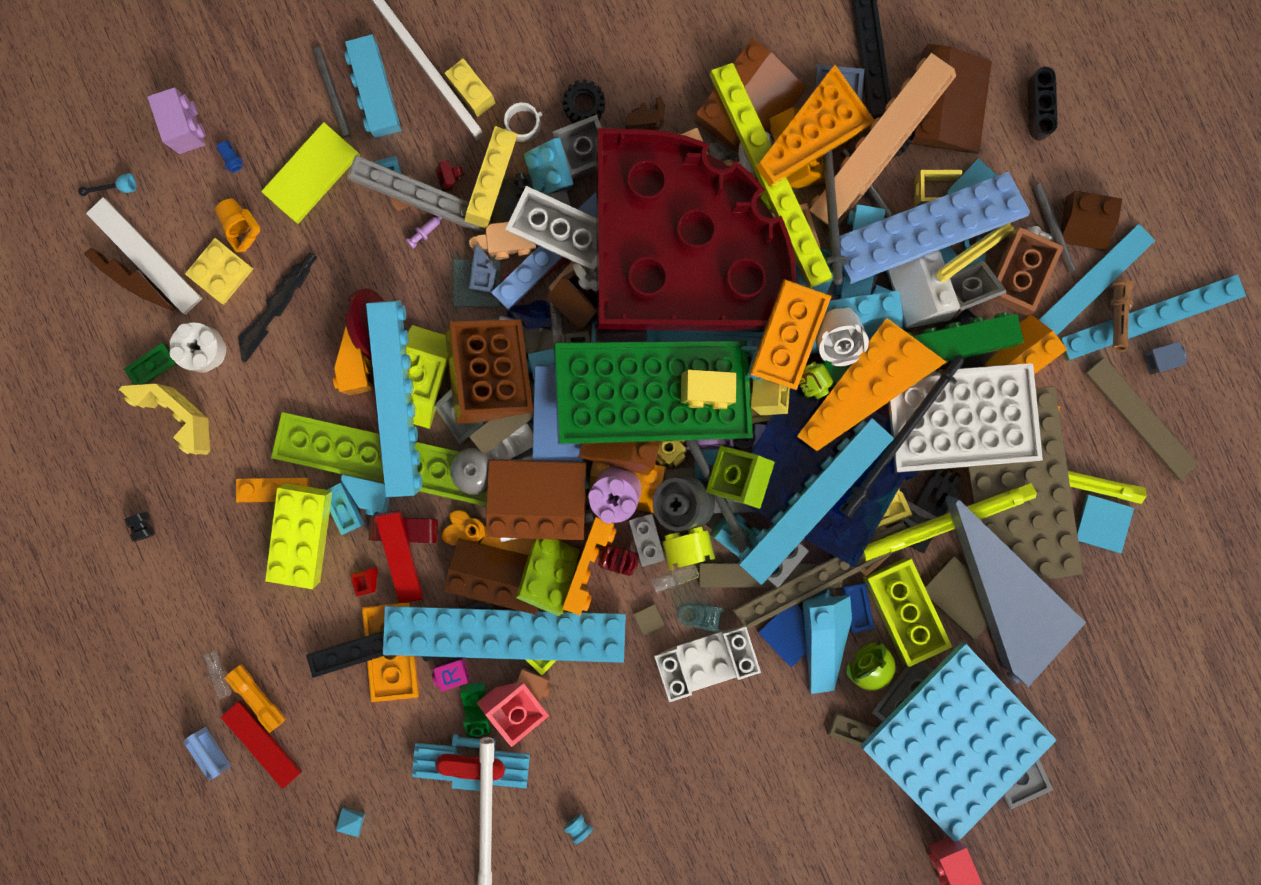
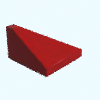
(364, 581)

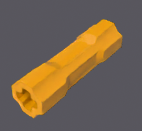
(244, 684)

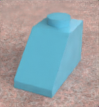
(367, 494)

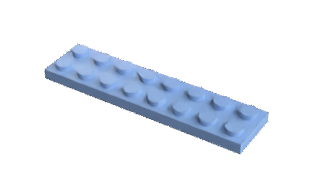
(931, 227)

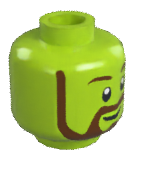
(815, 380)

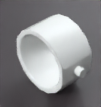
(523, 107)

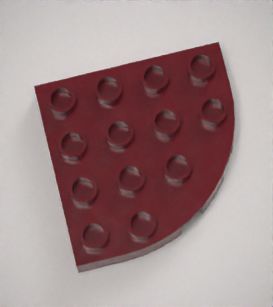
(683, 237)

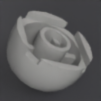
(470, 471)

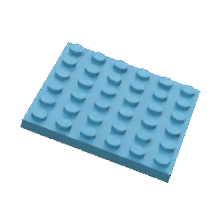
(958, 742)

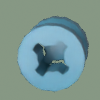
(578, 829)

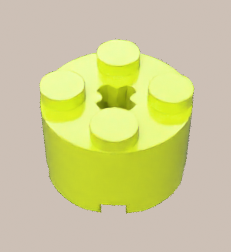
(688, 548)

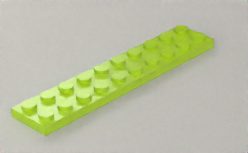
(359, 455)

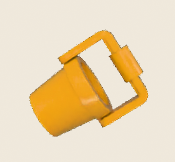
(236, 222)

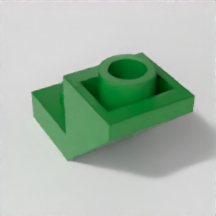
(474, 719)

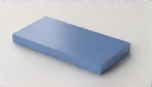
(545, 420)

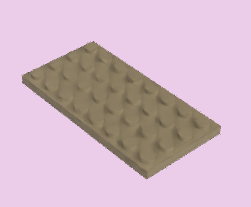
(1045, 527)

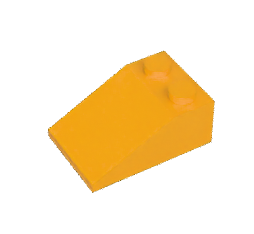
(352, 369)

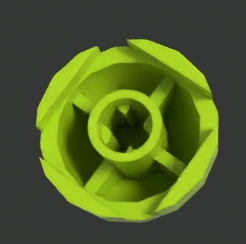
(872, 667)

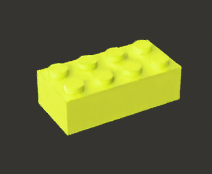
(298, 535)
(907, 612)

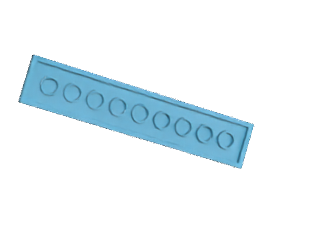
(503, 634)

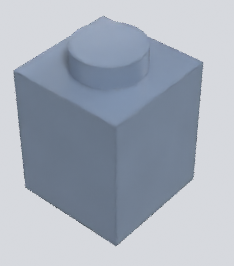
(1165, 357)

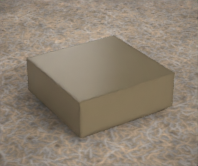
(649, 619)

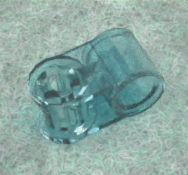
(702, 616)

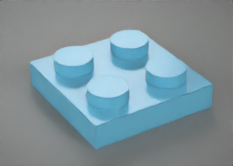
(548, 167)

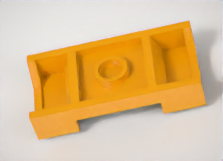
(578, 595)

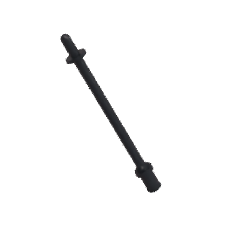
(860, 492)

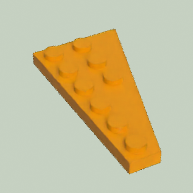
(823, 123)
(881, 374)

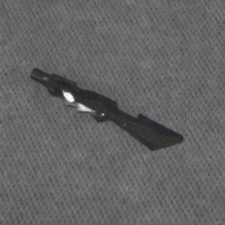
(276, 304)

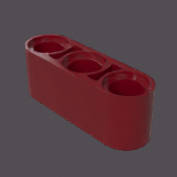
(417, 529)

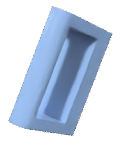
(207, 753)

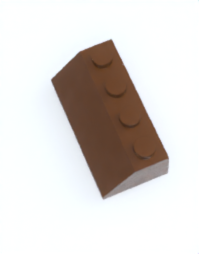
(487, 575)

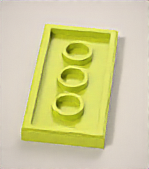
(310, 173)

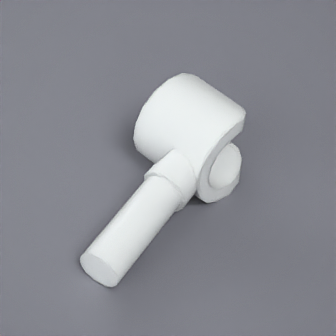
(1037, 230)

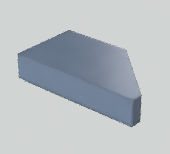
(482, 271)

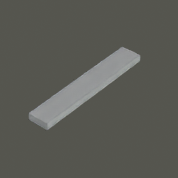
(410, 191)

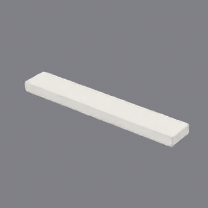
(144, 256)

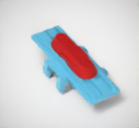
(445, 763)

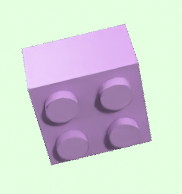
(177, 120)

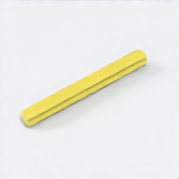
(973, 252)

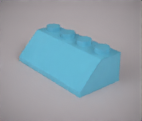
(872, 310)

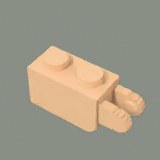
(502, 243)

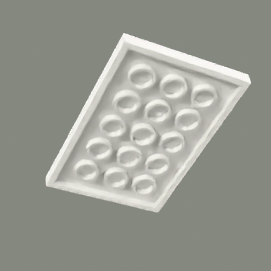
(975, 422)

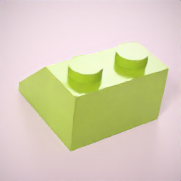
(740, 476)

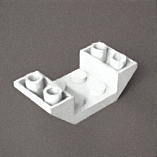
(707, 662)

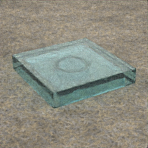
(469, 297)

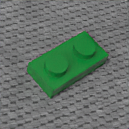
(150, 365)

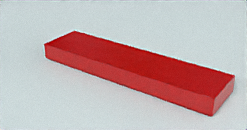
(399, 556)
(261, 744)

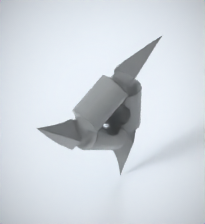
(718, 151)

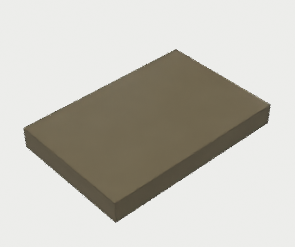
(957, 597)

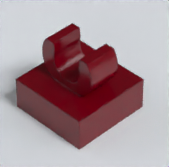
(448, 175)

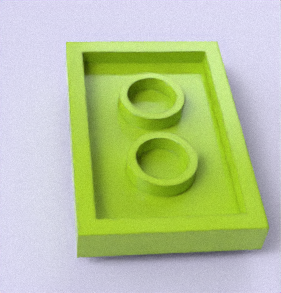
(548, 574)

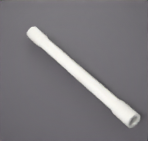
(486, 758)

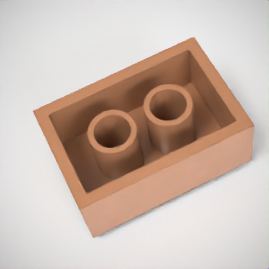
(1025, 270)

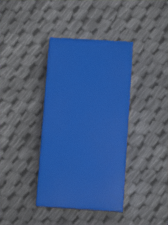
(860, 607)

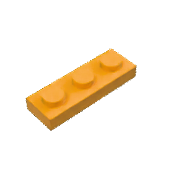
(263, 488)

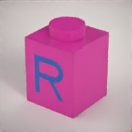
(451, 674)

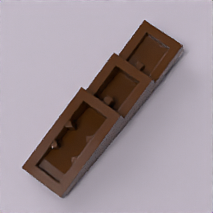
(134, 282)

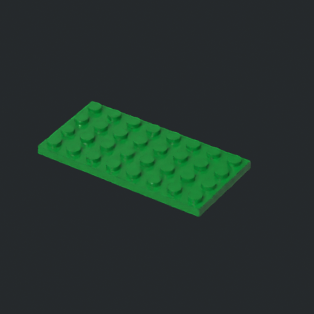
(635, 392)

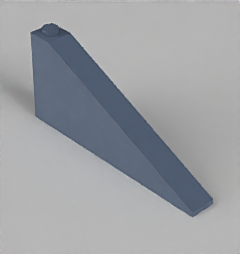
(1022, 611)

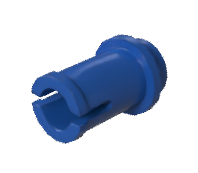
(232, 161)

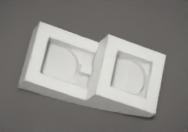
(515, 444)

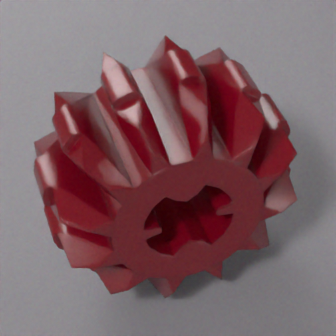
(618, 560)

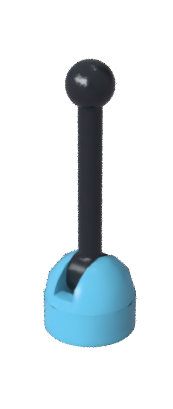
(124, 183)

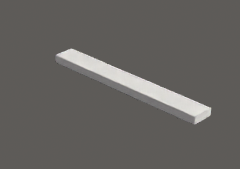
(429, 69)

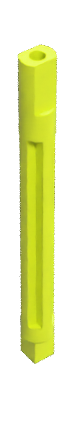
(1111, 488)
(945, 522)

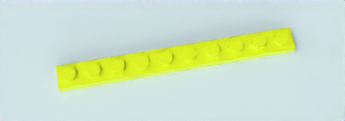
(780, 194)

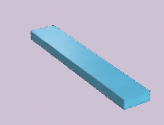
(1097, 279)

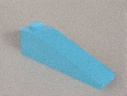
(826, 634)

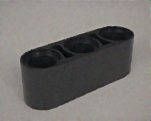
(1048, 94)

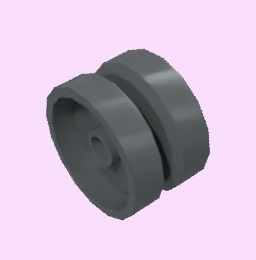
(683, 503)

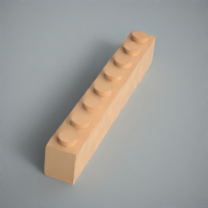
(886, 136)

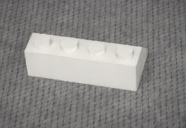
(555, 227)
(921, 294)

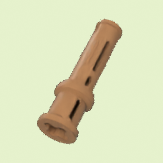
(1121, 305)

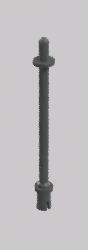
(836, 260)
(739, 535)

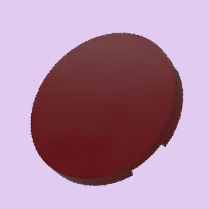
(357, 318)

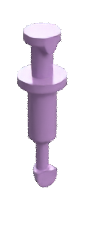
(423, 231)

